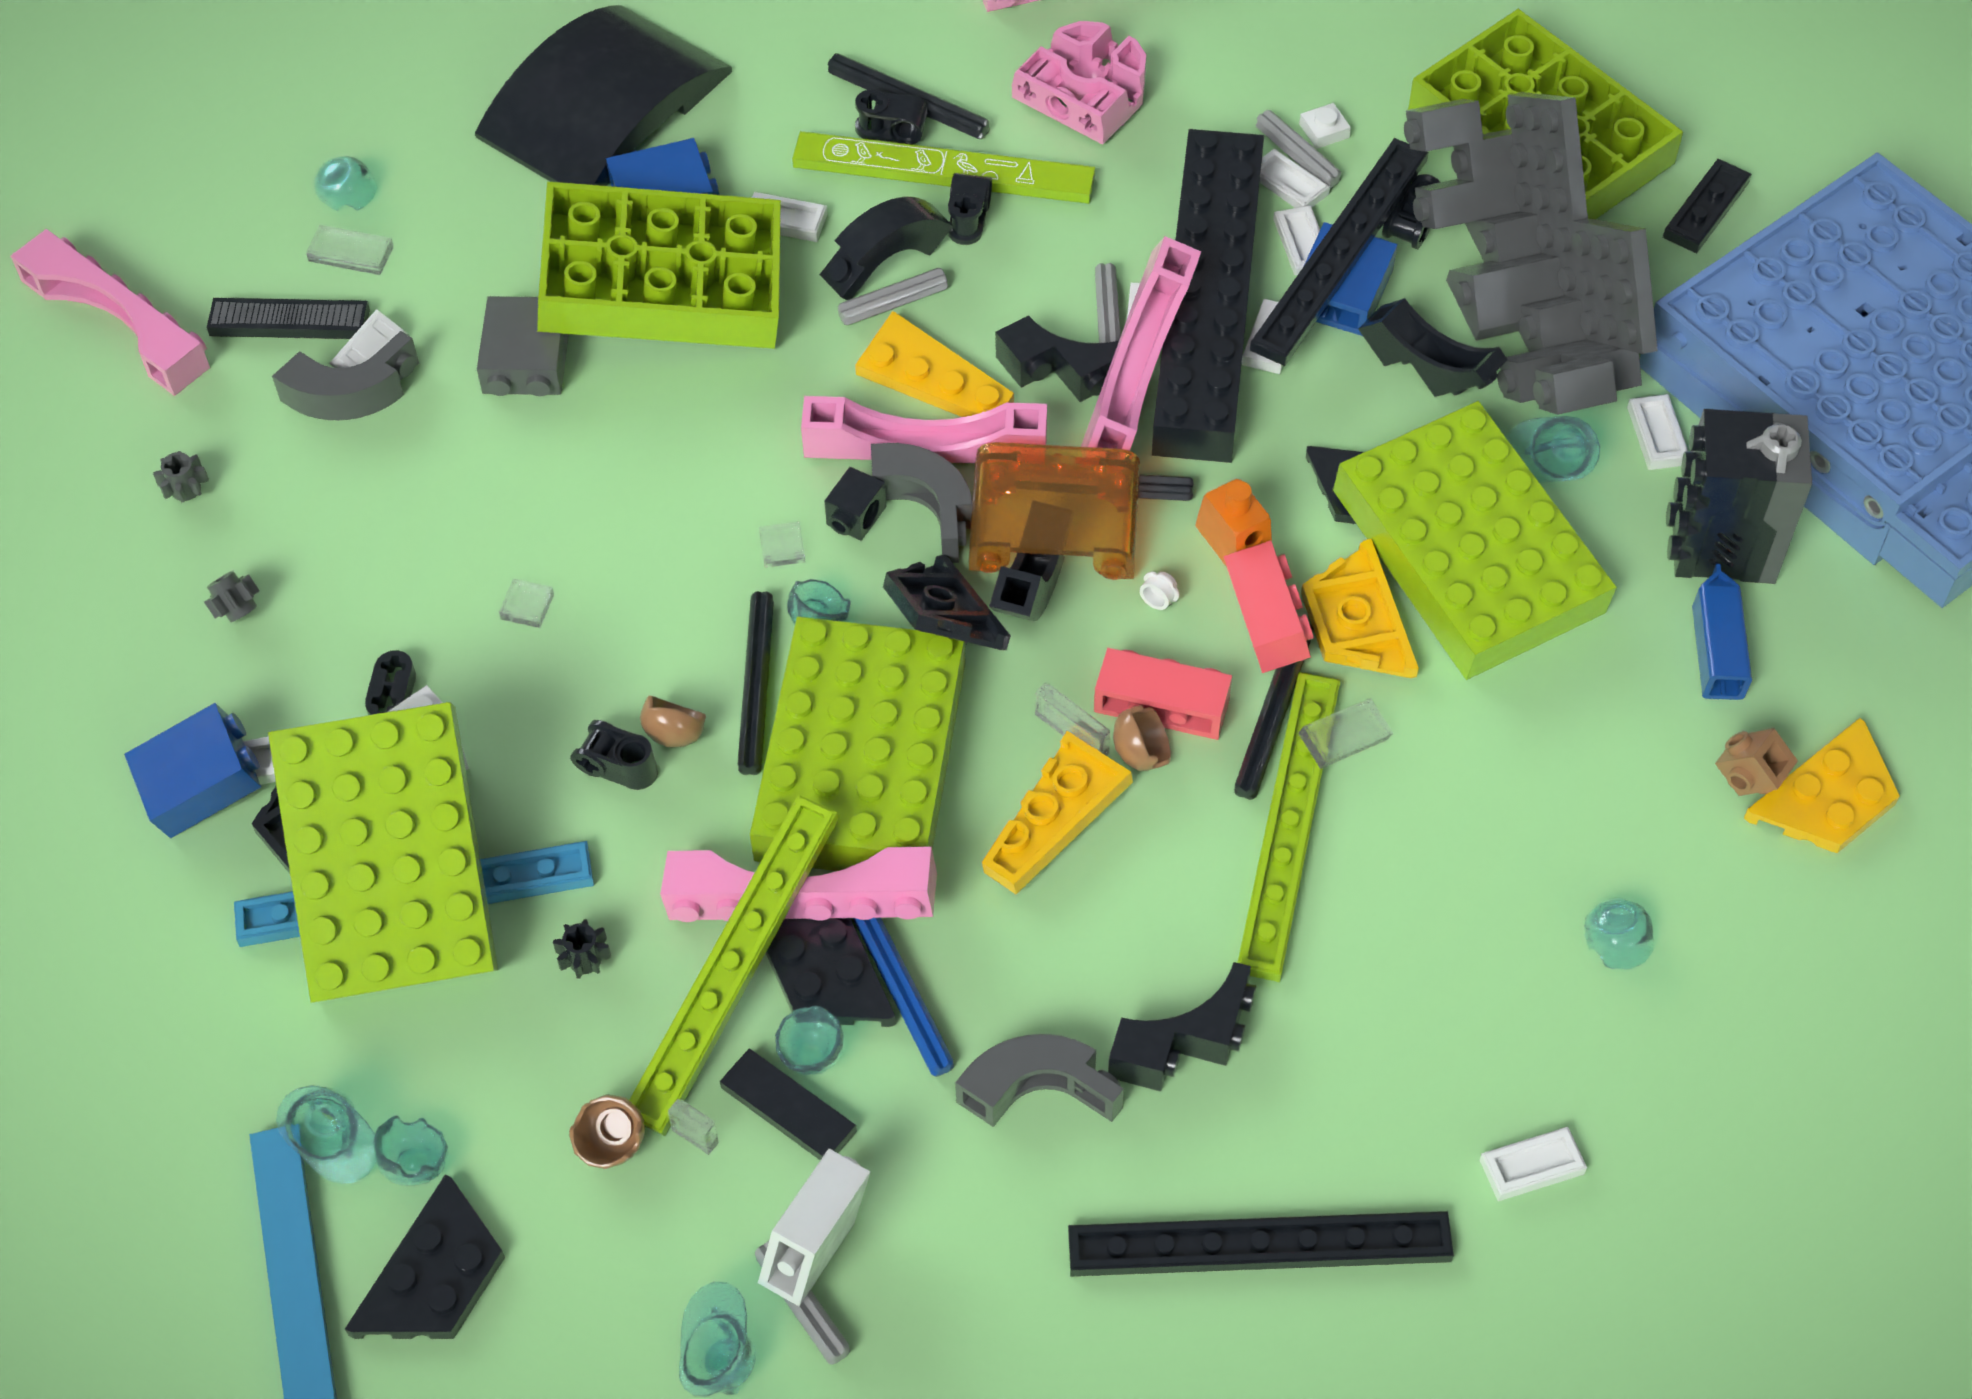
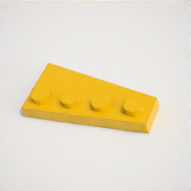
(928, 371)
(1064, 802)

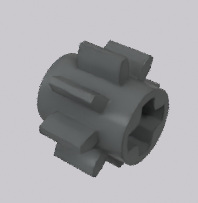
(180, 476)
(231, 596)

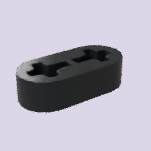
(381, 686)

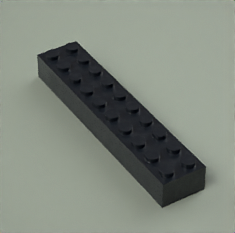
(1207, 334)

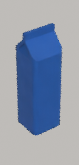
(1721, 638)

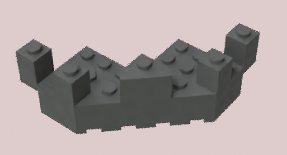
(1548, 270)

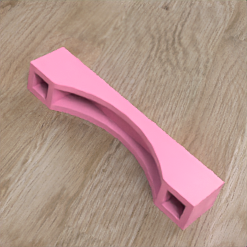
(61, 273)
(1146, 328)
(846, 430)
(886, 885)

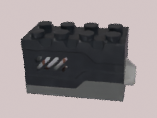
(1739, 494)

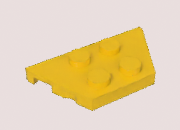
(1358, 616)
(1831, 793)

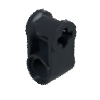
(893, 119)
(968, 207)
(1402, 220)
(611, 751)

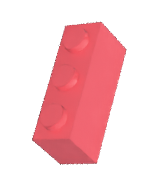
(1269, 606)
(1182, 695)

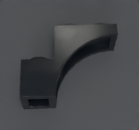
(1033, 353)
(1444, 364)
(1152, 1048)

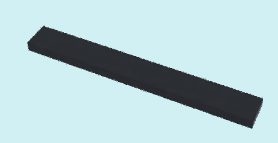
(1338, 252)
(1260, 1243)

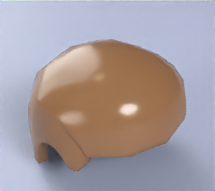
(671, 723)
(1141, 739)
(607, 1131)

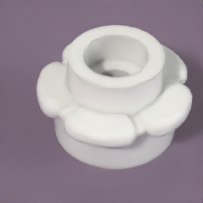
(1159, 590)

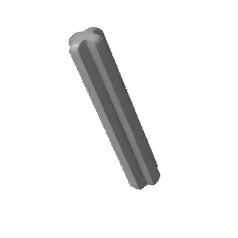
(1298, 148)
(892, 296)
(1107, 303)
(816, 1322)

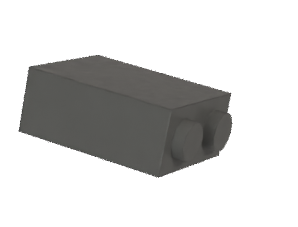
(514, 354)

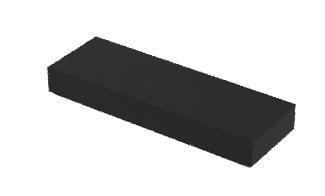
(1707, 205)
(787, 1105)

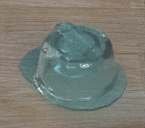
(1556, 447)
(327, 1133)
(715, 1342)

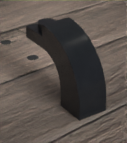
(879, 234)
(1026, 585)

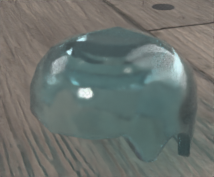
(344, 182)
(818, 601)
(1620, 933)
(810, 1040)
(409, 1151)

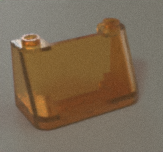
(1055, 505)

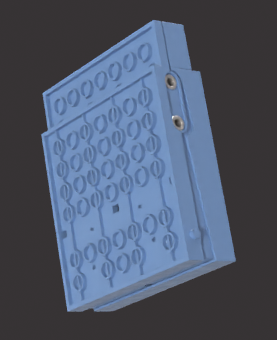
(1866, 329)

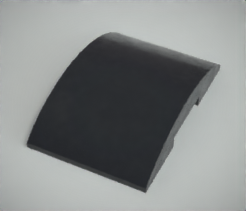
(595, 94)

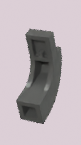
(348, 391)
(930, 480)
(1032, 1065)

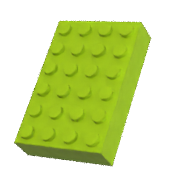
(1619, 134)
(660, 265)
(1473, 539)
(863, 733)
(382, 851)

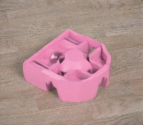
(1076, 76)

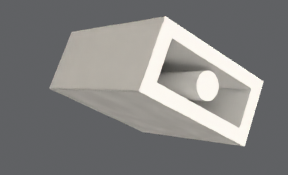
(813, 1227)

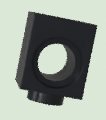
(855, 503)

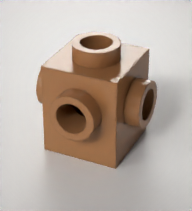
(1756, 762)

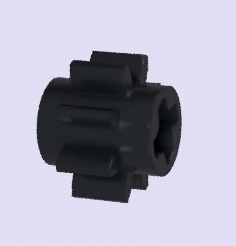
(582, 948)

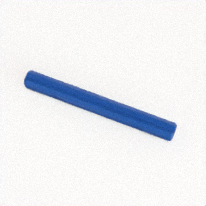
(906, 995)

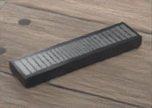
(286, 318)

